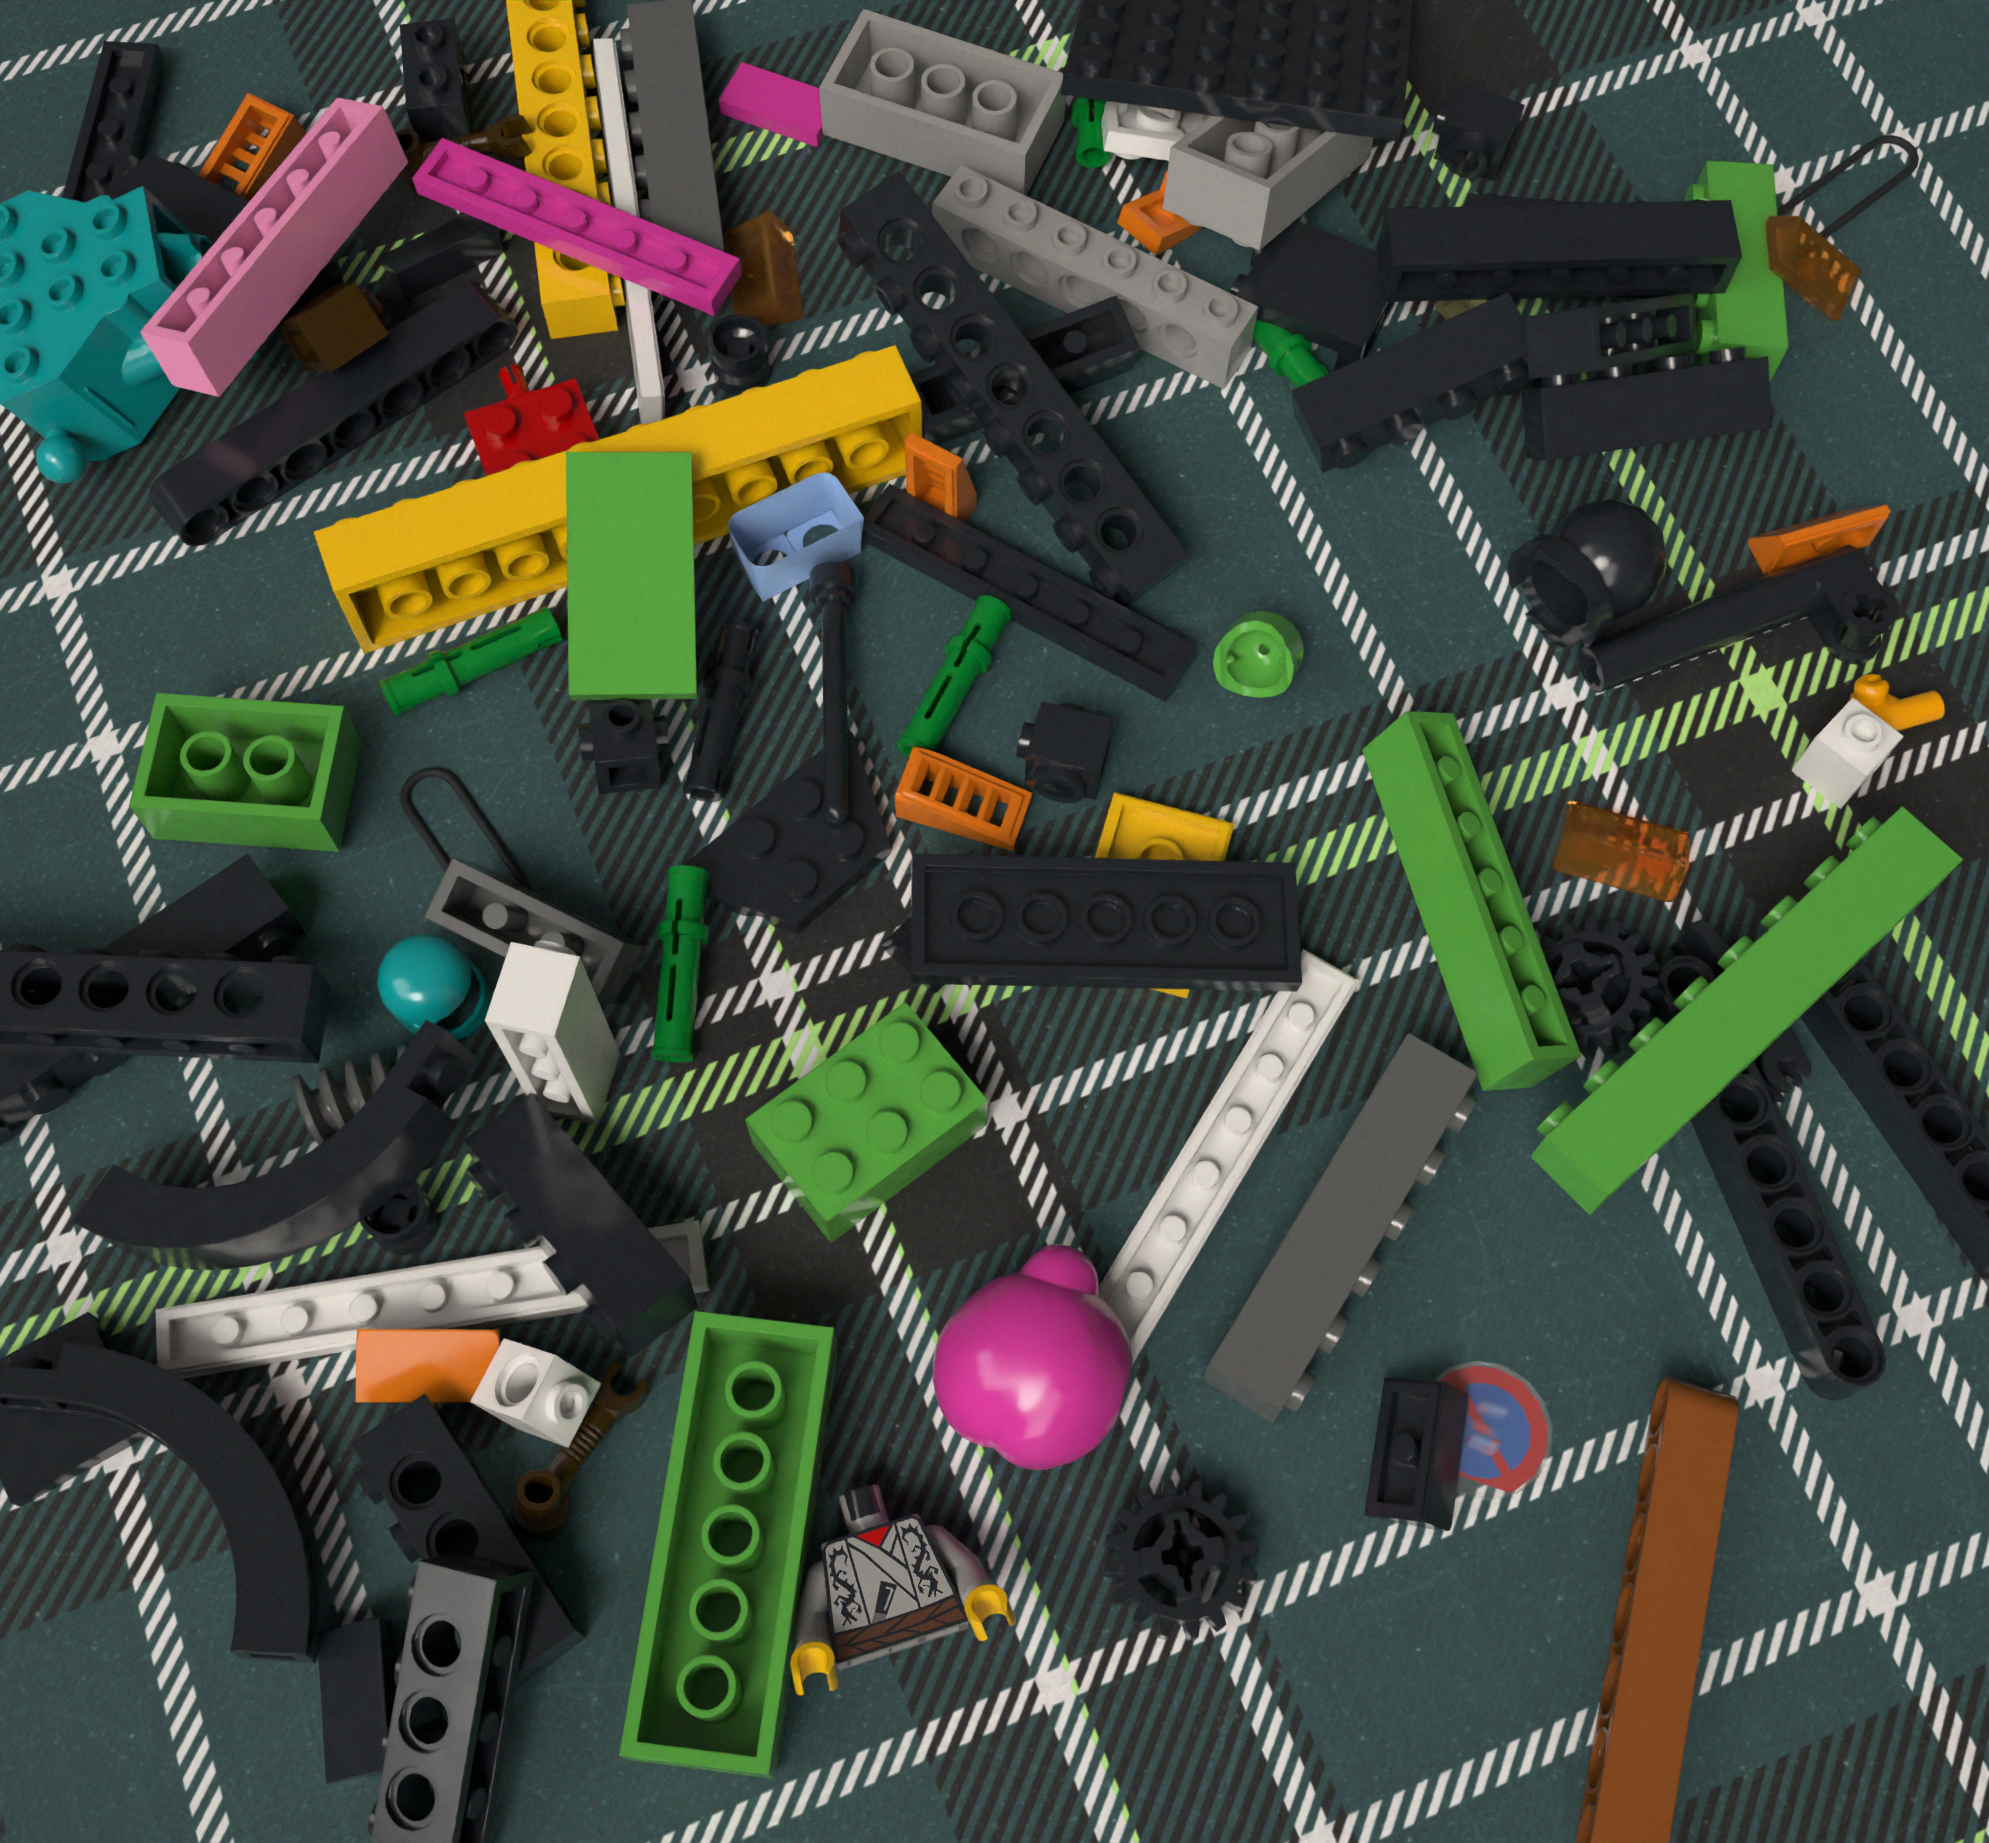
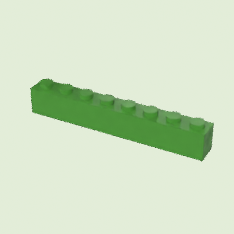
(1743, 1010)

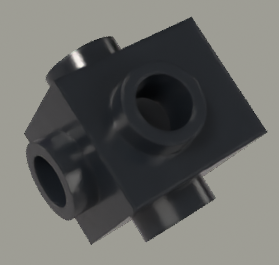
(624, 744)

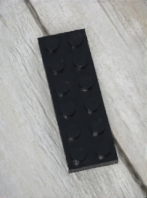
(1104, 923)

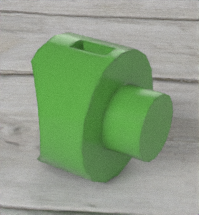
(1258, 655)

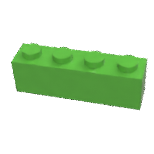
(1754, 303)

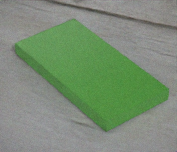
(630, 576)

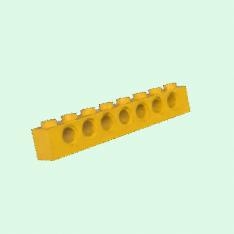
(554, 101)

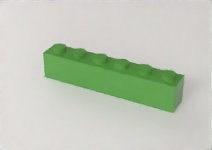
(1470, 902)

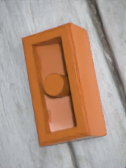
(1814, 537)
(416, 1362)

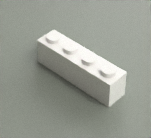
(553, 1030)

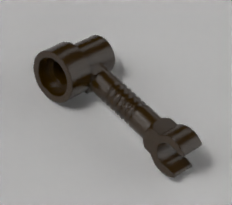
(498, 139)
(550, 1518)

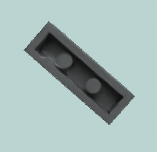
(500, 911)

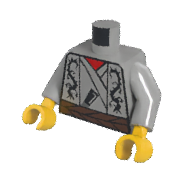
(887, 1591)

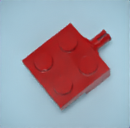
(529, 423)

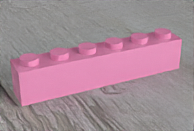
(275, 247)

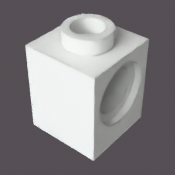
(1847, 753)
(536, 1392)

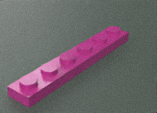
(578, 226)

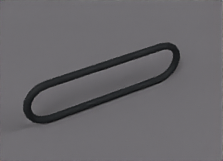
(1906, 145)
(472, 809)

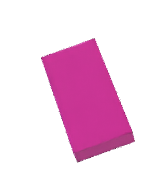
(774, 104)

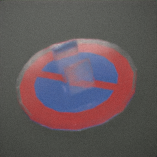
(1504, 1430)

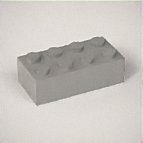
(941, 102)
(1256, 175)

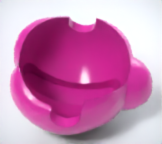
(1035, 1362)

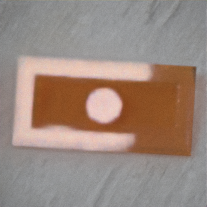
(1810, 264)
(769, 275)
(1622, 851)

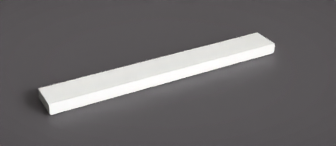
(624, 197)
(1223, 1148)
(326, 1314)

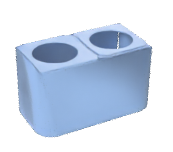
(797, 509)

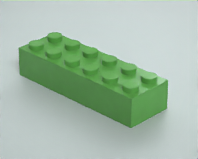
(731, 1547)

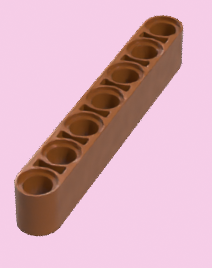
(1659, 1617)

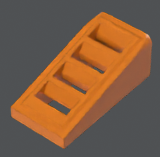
(245, 129)
(938, 478)
(947, 773)

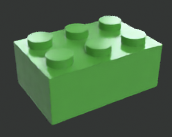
(246, 772)
(868, 1121)

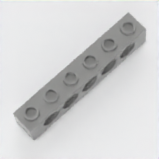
(1079, 266)

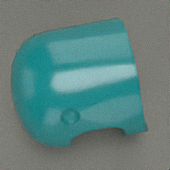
(427, 981)

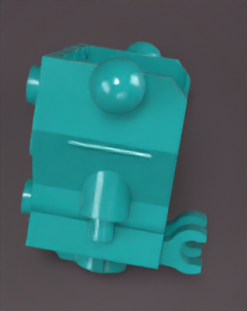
(72, 315)

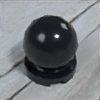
(1589, 570)

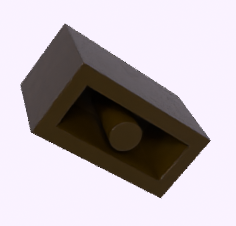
(333, 327)

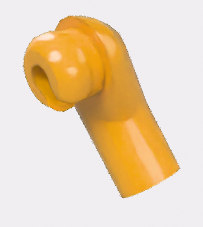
(1896, 712)

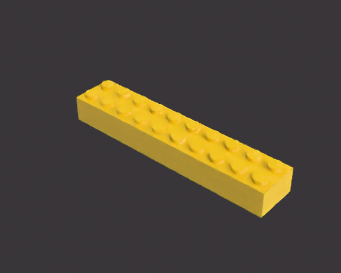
(507, 532)

